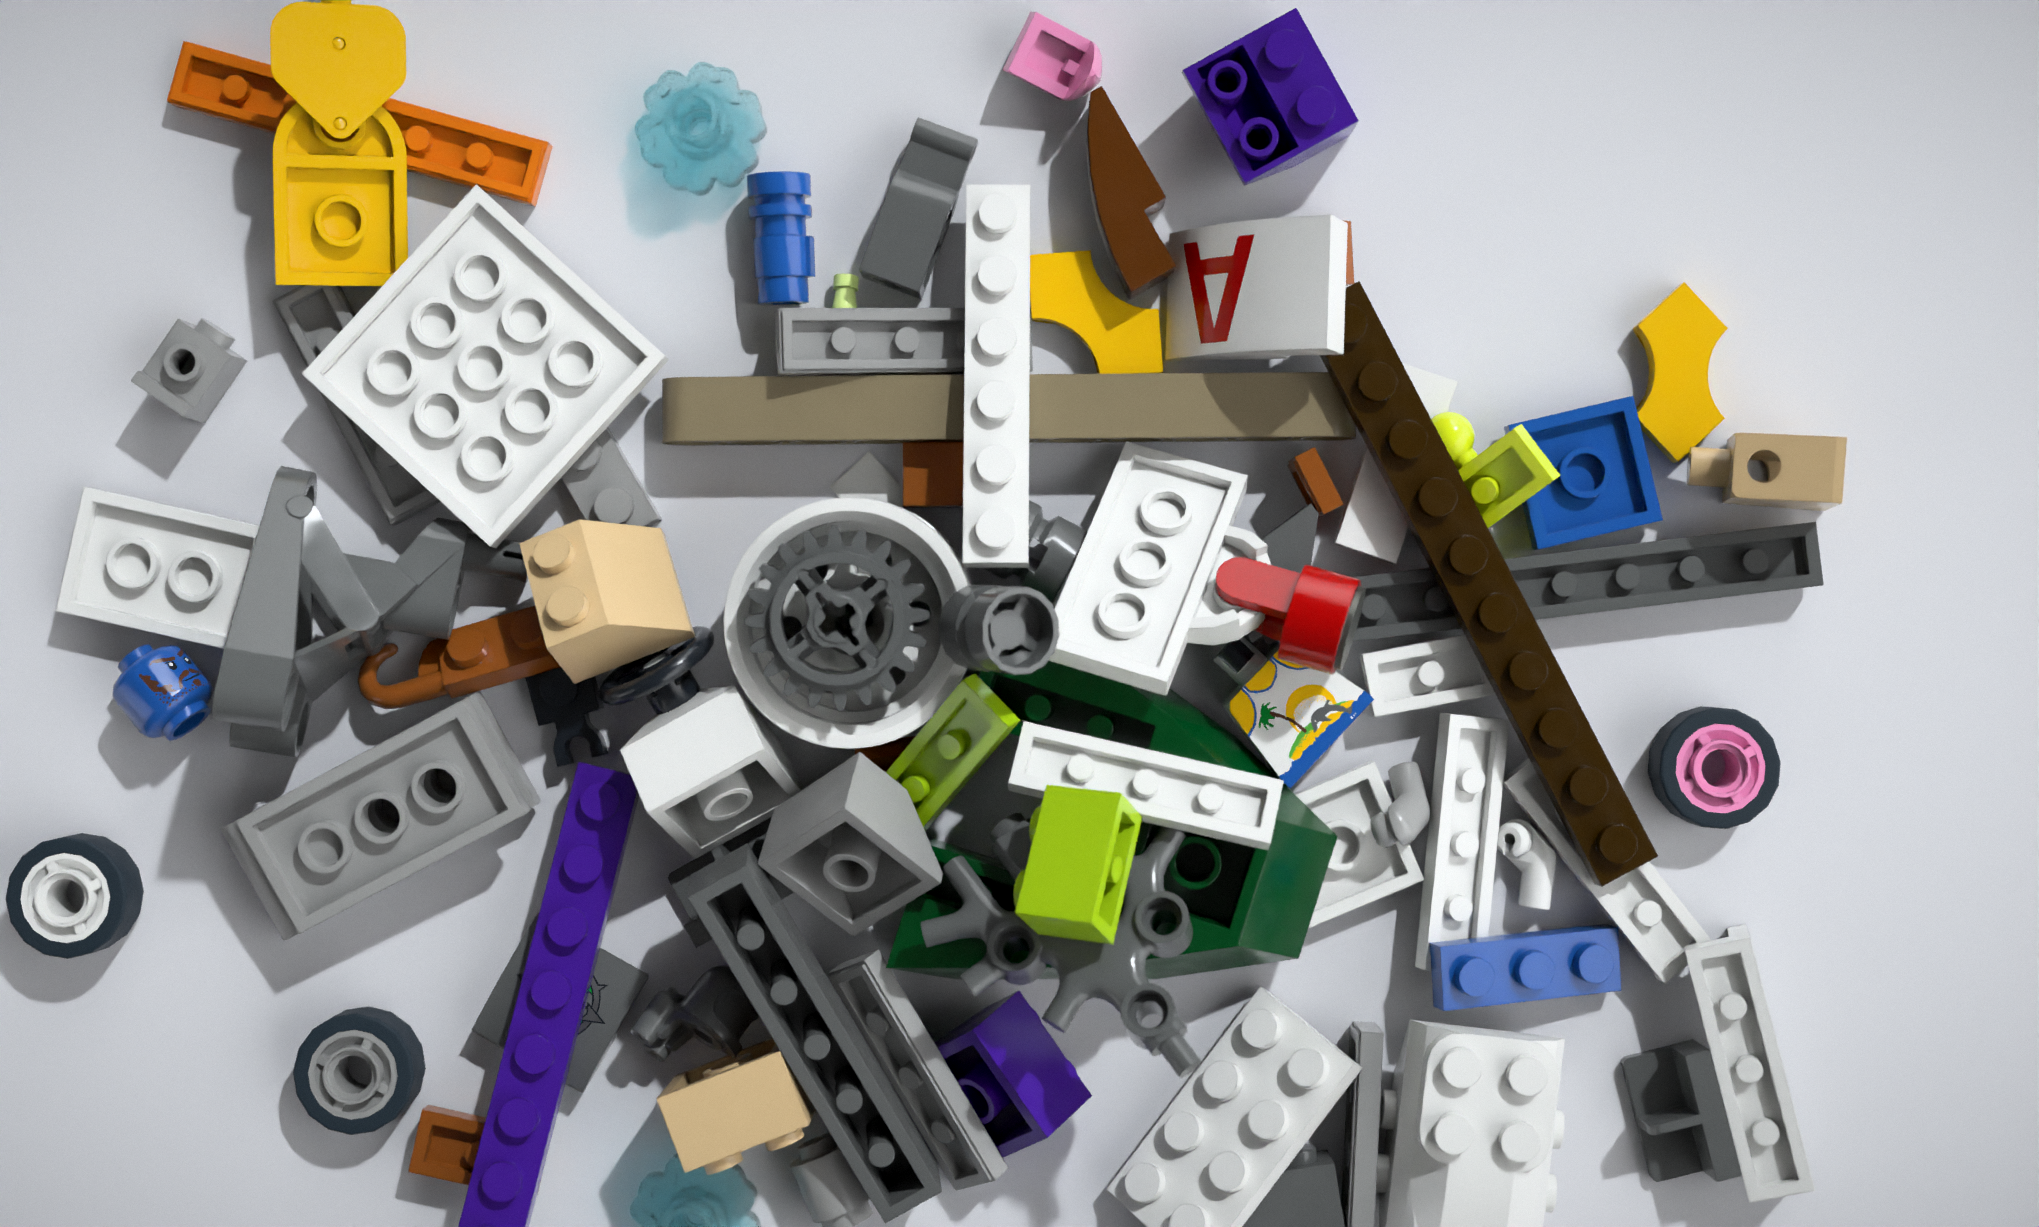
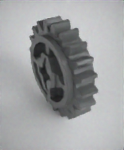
(790, 653)

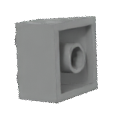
(851, 846)

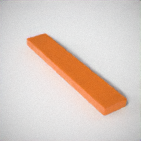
(434, 141)

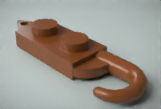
(468, 662)

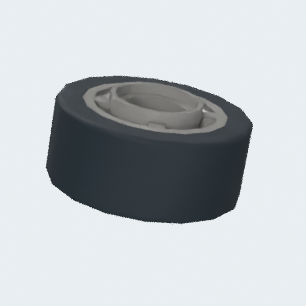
(328, 1087)

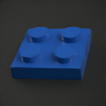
(1602, 474)

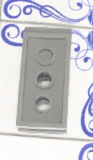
(335, 845)

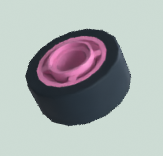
(1749, 773)

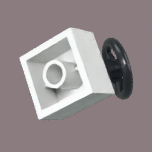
(705, 755)

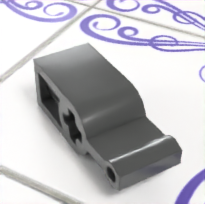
(918, 208)

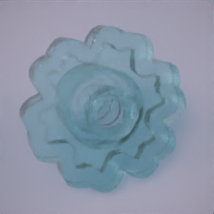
(718, 153)
(716, 1198)

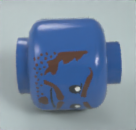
(162, 691)

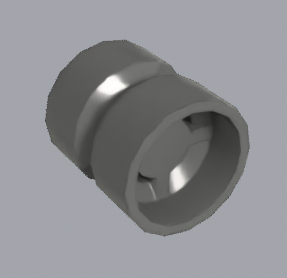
(1063, 546)
(999, 629)

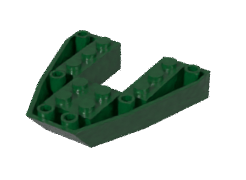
(1240, 898)

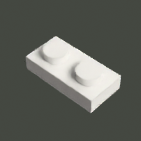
(1423, 675)

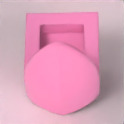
(1055, 59)

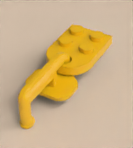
(333, 201)

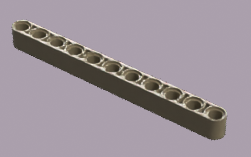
(1060, 409)

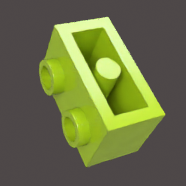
(1077, 864)

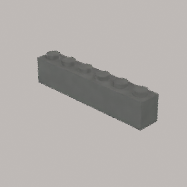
(814, 1032)

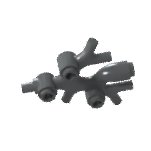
(1084, 967)

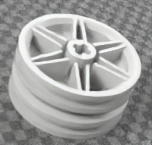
(890, 714)

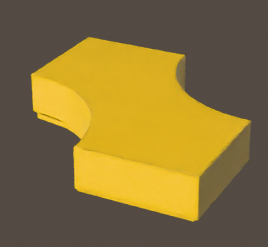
(1073, 296)
(1678, 348)

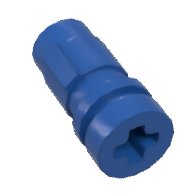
(781, 249)

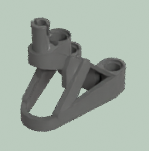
(269, 657)

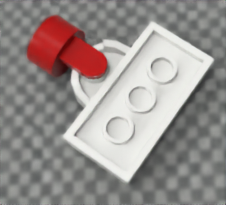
(1176, 572)

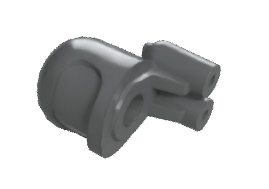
(711, 1012)

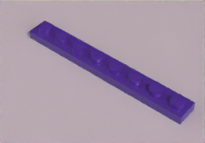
(551, 999)

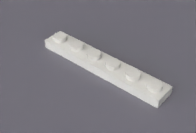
(996, 377)

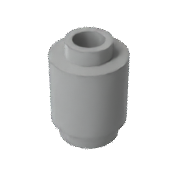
(829, 1184)

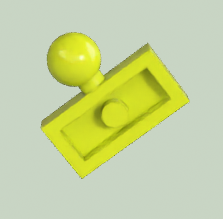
(1502, 473)

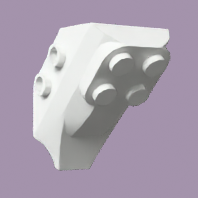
(1470, 1128)

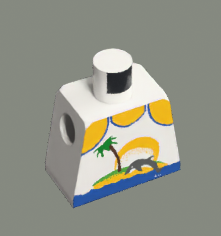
(1287, 708)

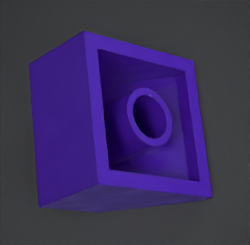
(1013, 1073)

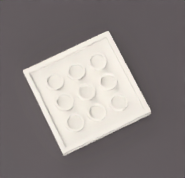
(485, 367)

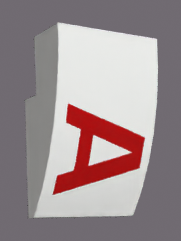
(1257, 289)

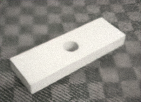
(1371, 516)

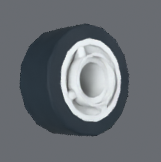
(40, 903)

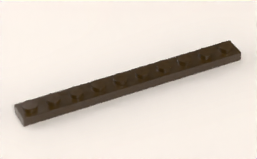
(1485, 597)

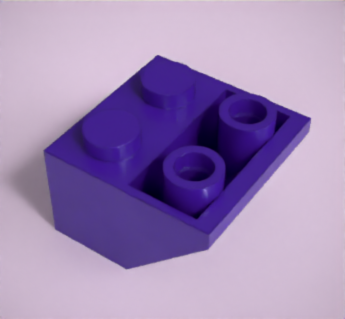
(1271, 98)

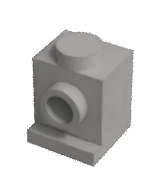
(214, 371)

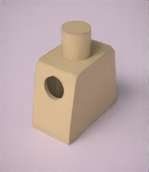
(1801, 469)

